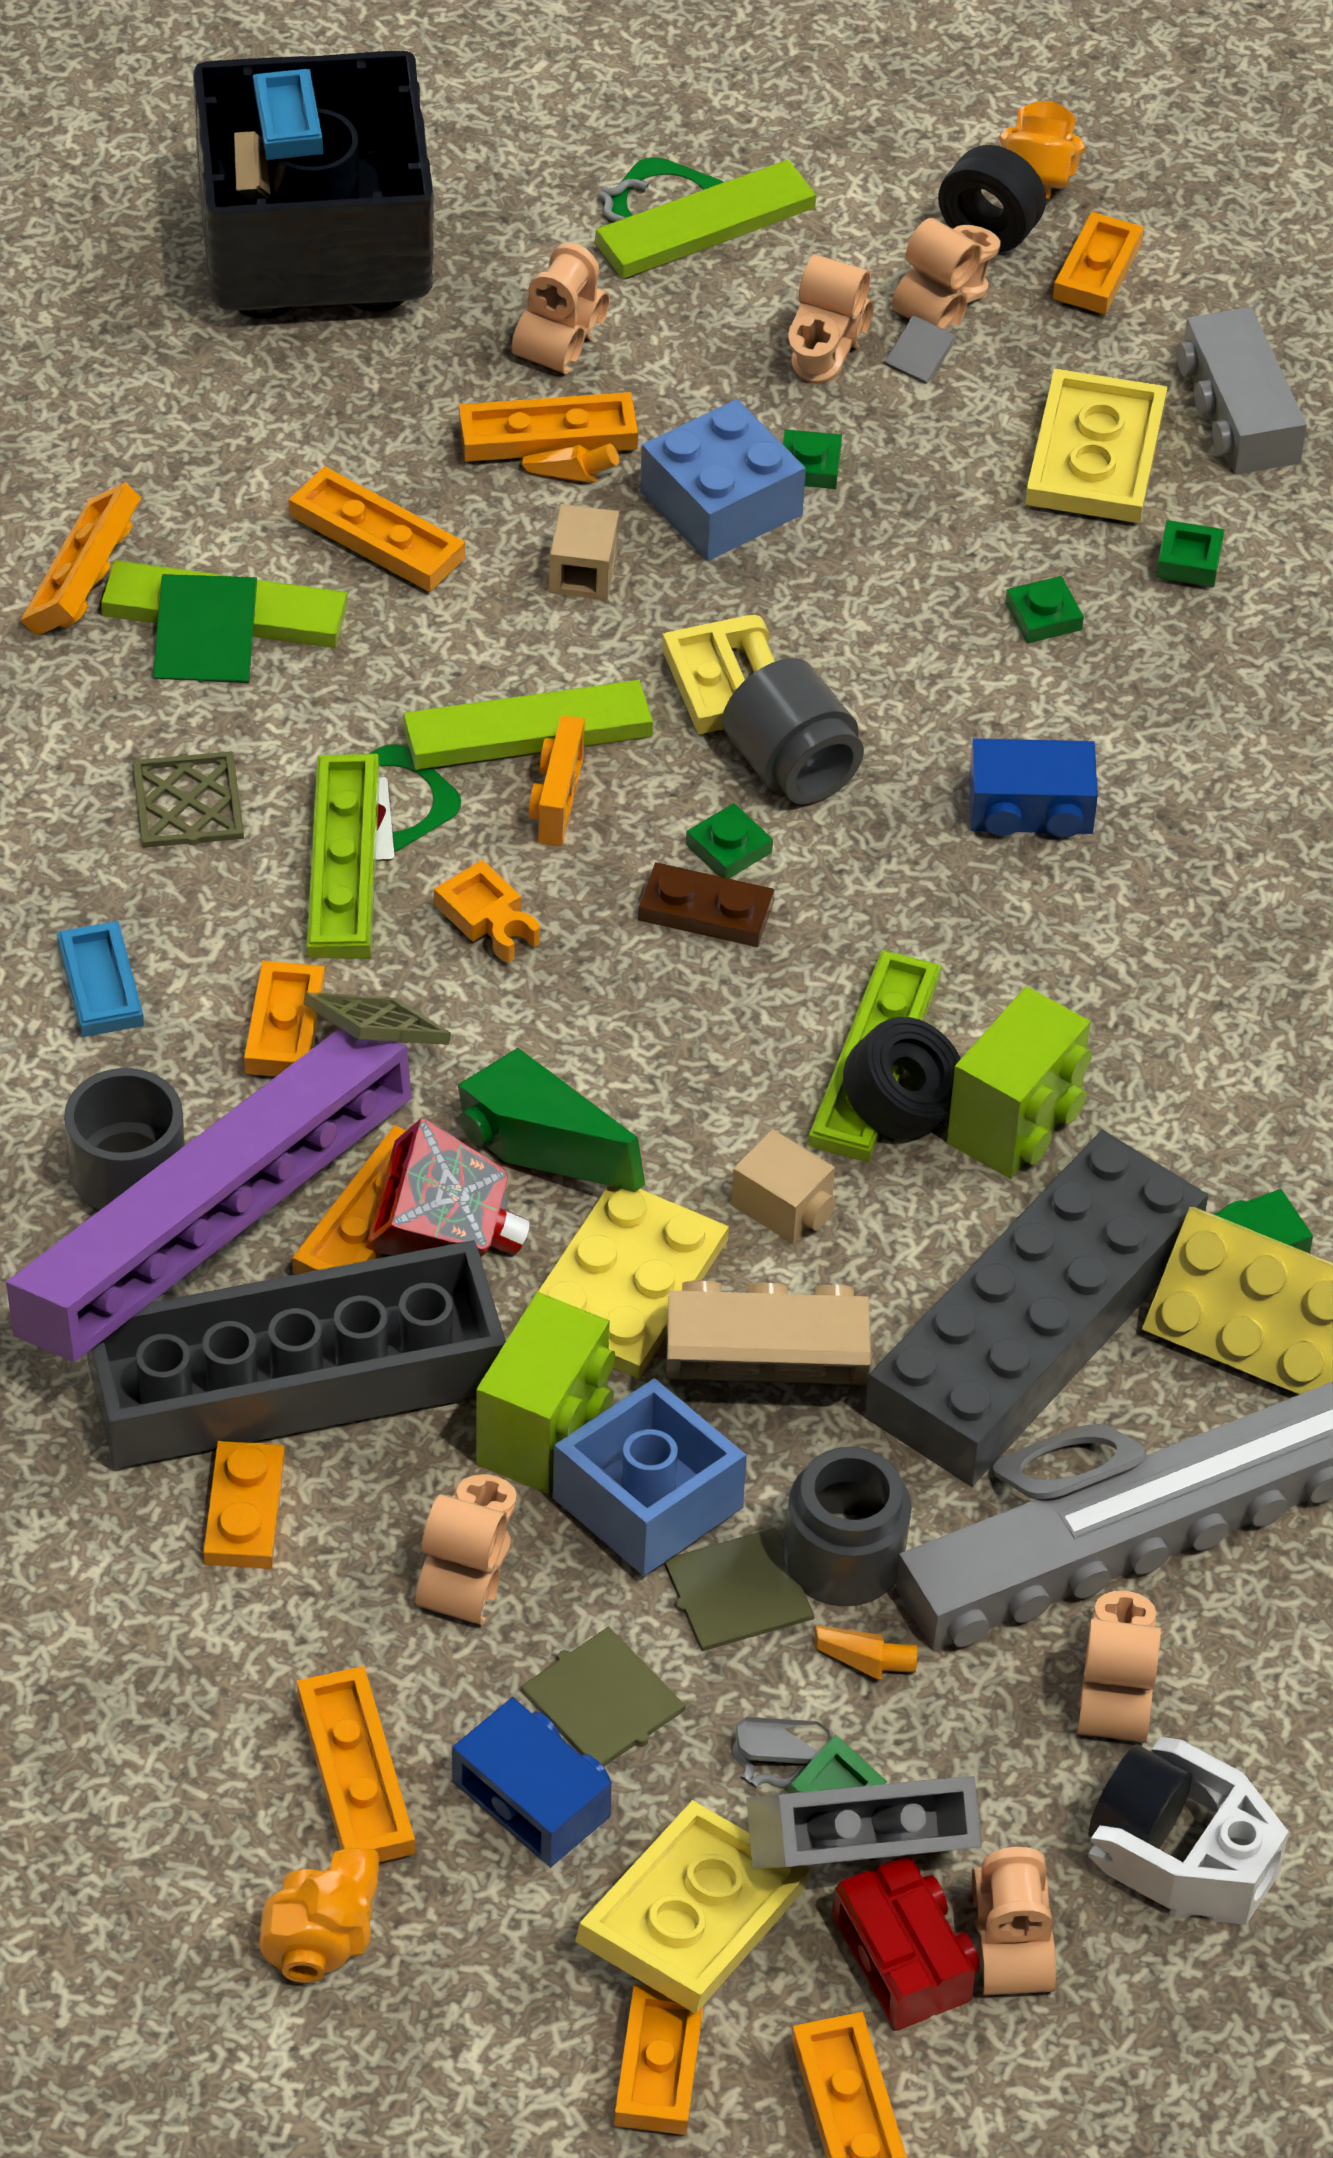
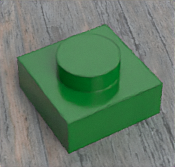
(818, 454)
(1190, 553)
(1044, 609)
(729, 841)
(835, 1768)

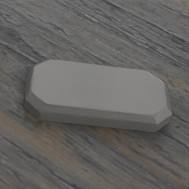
(769, 1741)

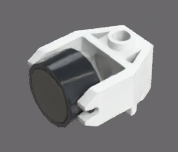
(1225, 1869)

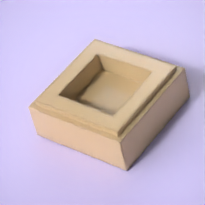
(251, 166)

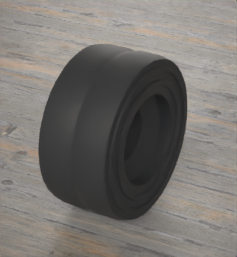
(1005, 177)
(879, 1096)

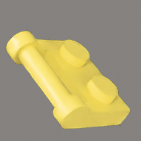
(707, 667)

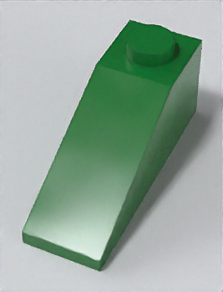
(546, 1125)

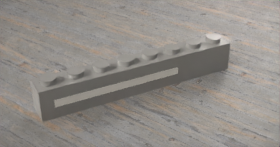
(1121, 1524)

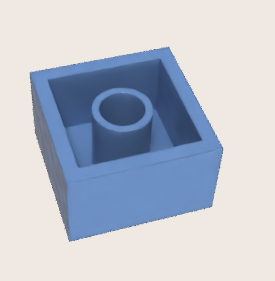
(722, 479)
(649, 1476)

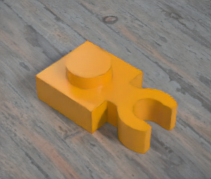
(485, 903)

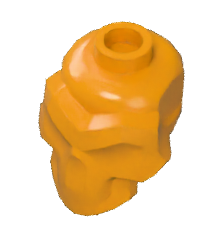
(1046, 142)
(321, 1916)

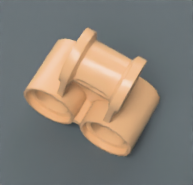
(945, 272)
(561, 309)
(829, 317)
(466, 1547)
(1120, 1668)
(1014, 1922)

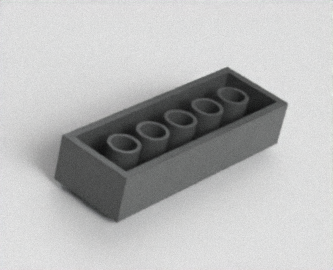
(1032, 1309)
(296, 1353)

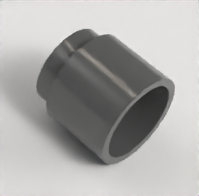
(794, 731)
(120, 1131)
(839, 1557)

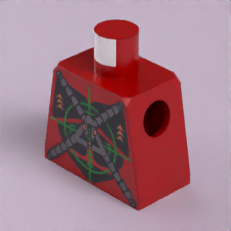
(442, 1196)

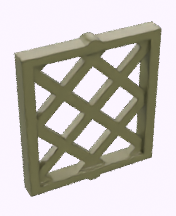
(183, 764)
(377, 1018)

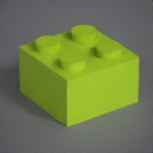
(1019, 1083)
(542, 1390)

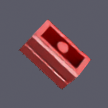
(905, 1942)

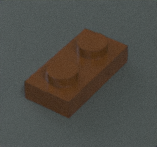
(706, 904)

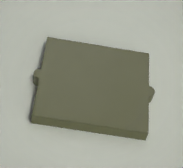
(737, 1589)
(603, 1697)

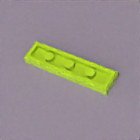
(705, 219)
(281, 609)
(523, 722)
(343, 856)
(896, 989)

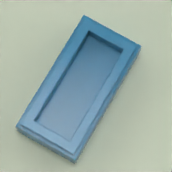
(288, 114)
(100, 979)

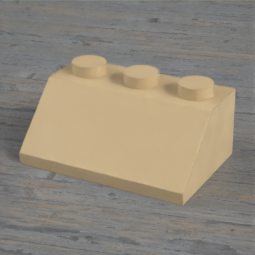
(768, 1334)

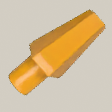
(572, 463)
(865, 1651)

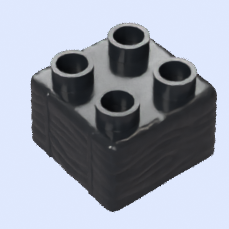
(337, 221)

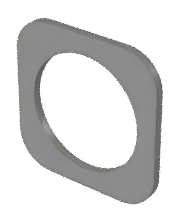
(1127, 1455)

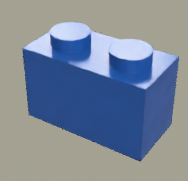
(1033, 786)
(532, 1780)

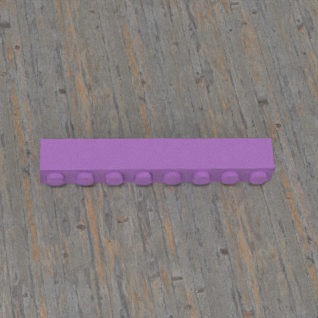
(206, 1193)

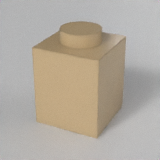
(584, 552)
(784, 1187)

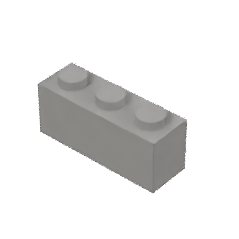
(1242, 391)
(863, 1822)

